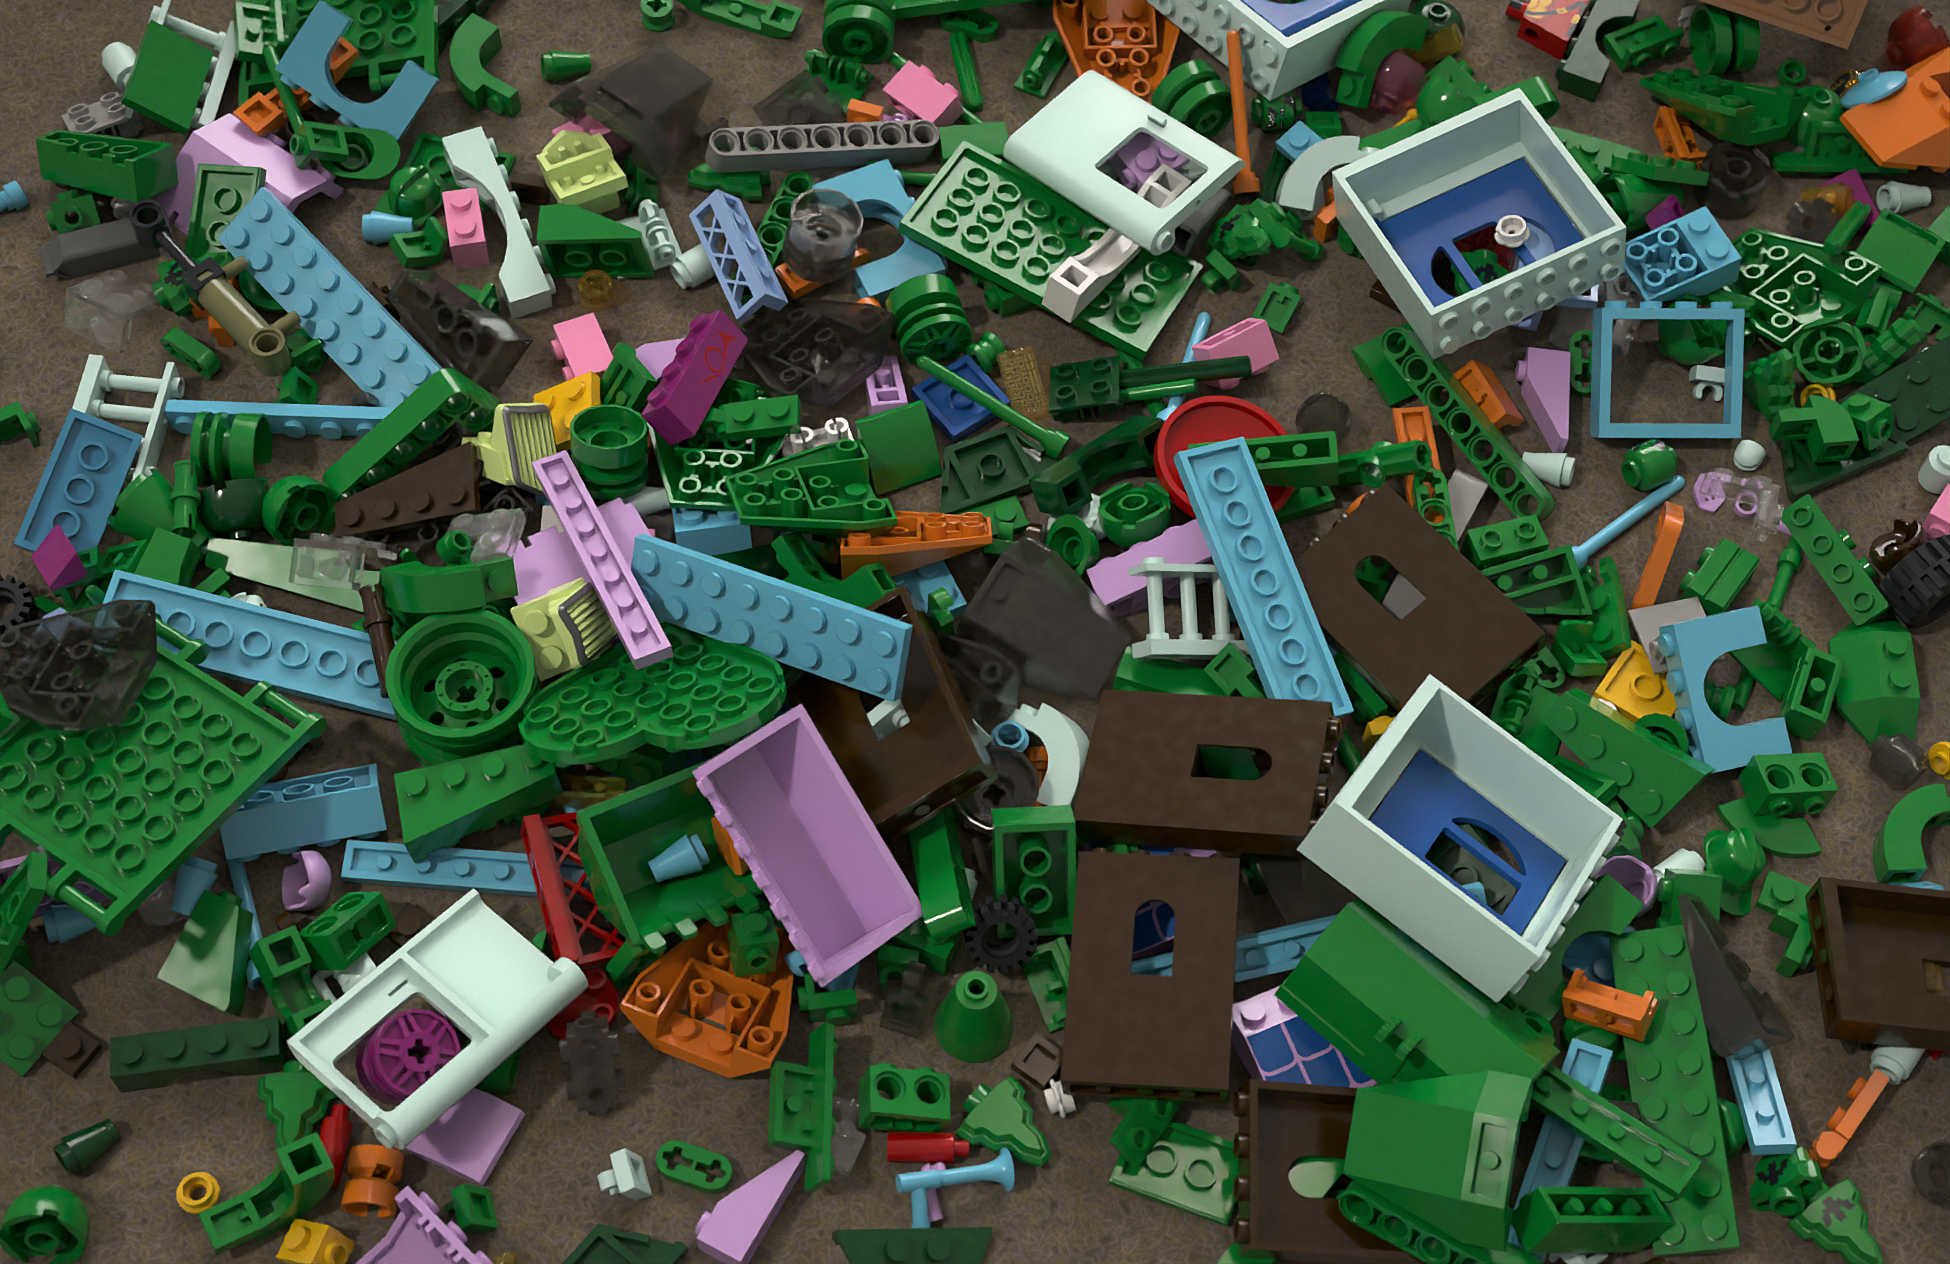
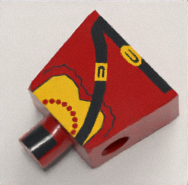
(1548, 23)

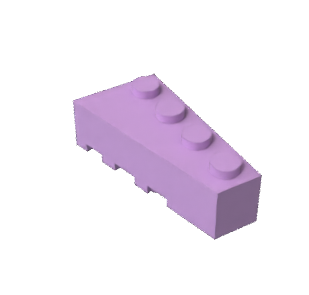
(1129, 594)

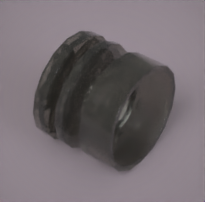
(822, 235)
(1014, 788)

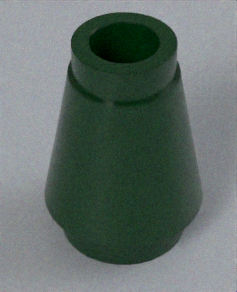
(86, 1146)

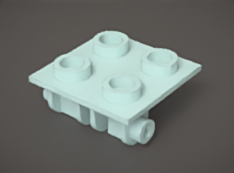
(656, 233)

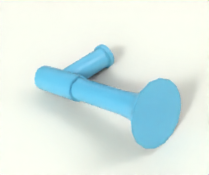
(998, 1170)

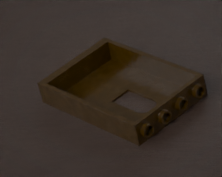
(1459, 634)
(1143, 759)
(921, 764)
(1870, 961)
(1152, 1031)
(1274, 1220)

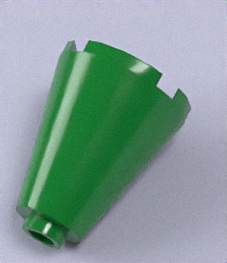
(1634, 196)
(147, 506)
(974, 1019)

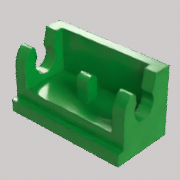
(1048, 980)

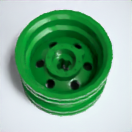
(460, 656)

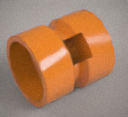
(373, 1176)

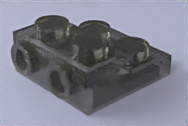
(799, 103)

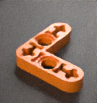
(1666, 537)

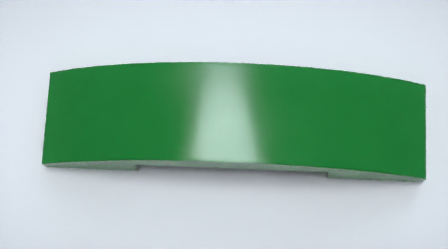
(772, 21)

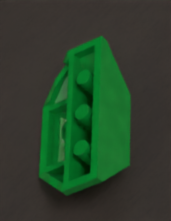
(1877, 679)

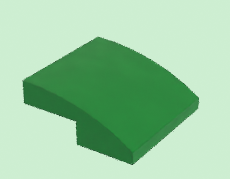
(1384, 375)
(899, 447)

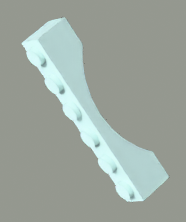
(521, 276)

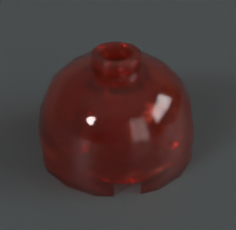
(1914, 37)

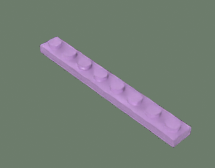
(602, 560)

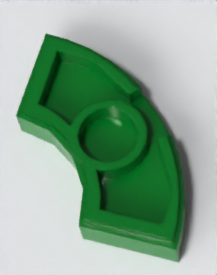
(1775, 834)

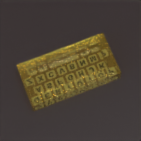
(1023, 382)

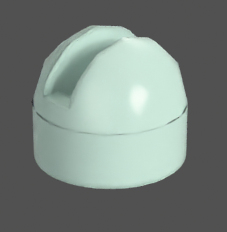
(1748, 455)

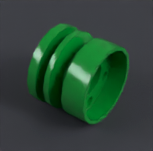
(929, 319)
(229, 448)
(610, 450)

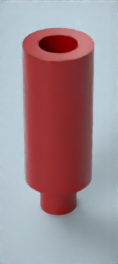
(335, 1137)
(924, 1147)

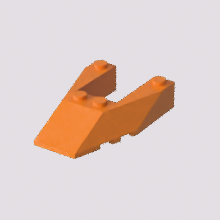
(1910, 123)

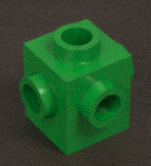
(84, 205)

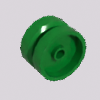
(859, 30)
(1723, 41)
(1195, 98)

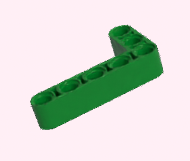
(410, 429)

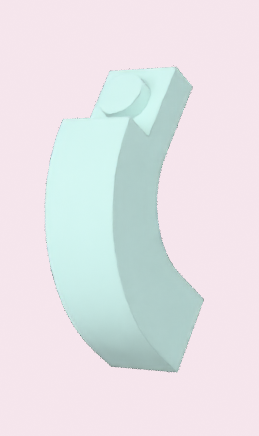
(1301, 179)
(1066, 752)

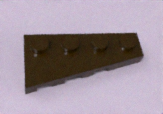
(414, 498)

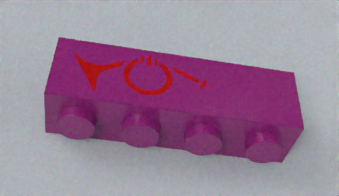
(694, 377)

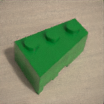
(1543, 584)

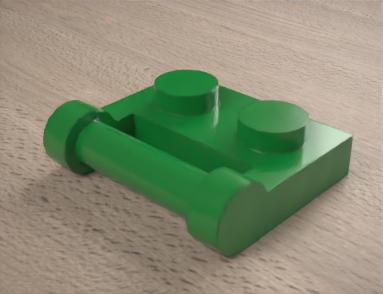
(1285, 229)
(626, 380)

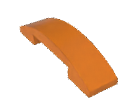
(267, 113)

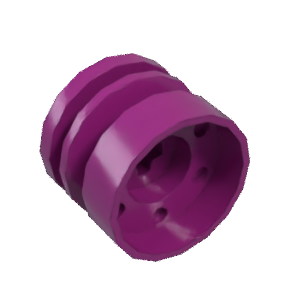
(384, 1060)

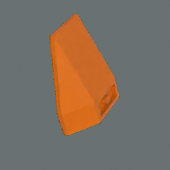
(1119, 40)
(916, 541)
(702, 981)

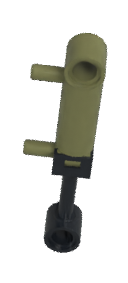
(210, 290)

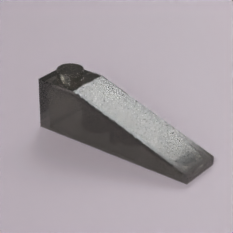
(1732, 1009)

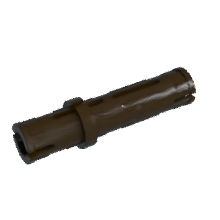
(378, 626)

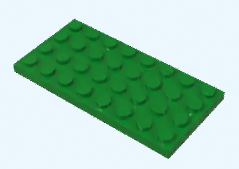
(1024, 231)

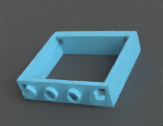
(1652, 310)

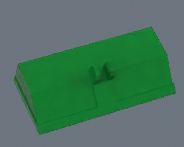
(639, 826)
(1404, 1008)

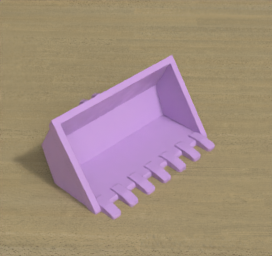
(809, 844)

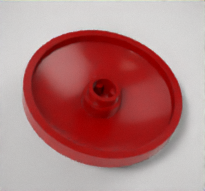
(1206, 421)

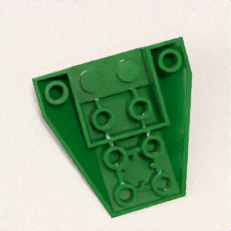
(1729, 108)
(1798, 283)
(697, 466)
(813, 493)
(1443, 1149)

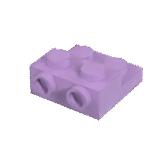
(1141, 158)

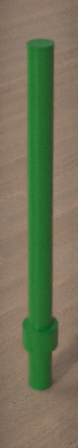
(1788, 563)

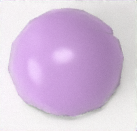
(310, 868)
(1634, 877)

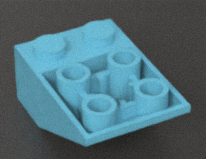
(1682, 258)
(710, 531)

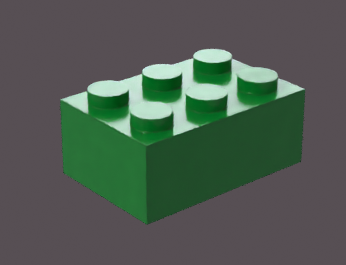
(1036, 864)

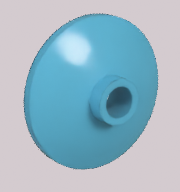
(1873, 87)

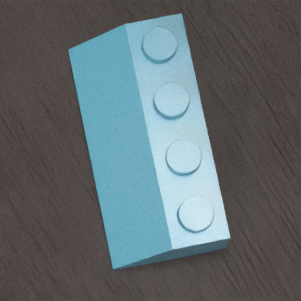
(306, 812)

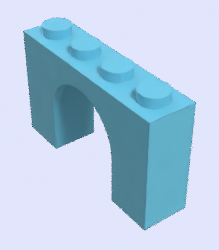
(308, 66)
(881, 195)
(1689, 652)

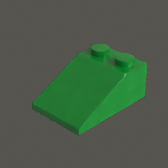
(582, 240)

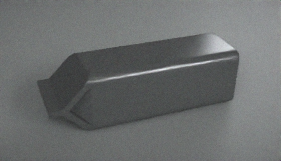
(1200, 222)
(93, 249)

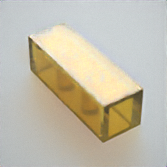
(1437, 46)
(588, 790)

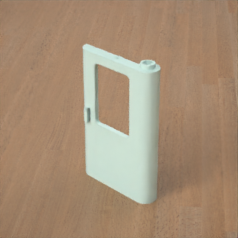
(1086, 128)
(476, 977)

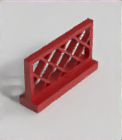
(552, 895)

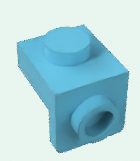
(1297, 141)

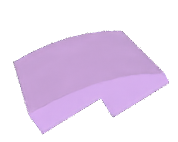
(469, 1136)

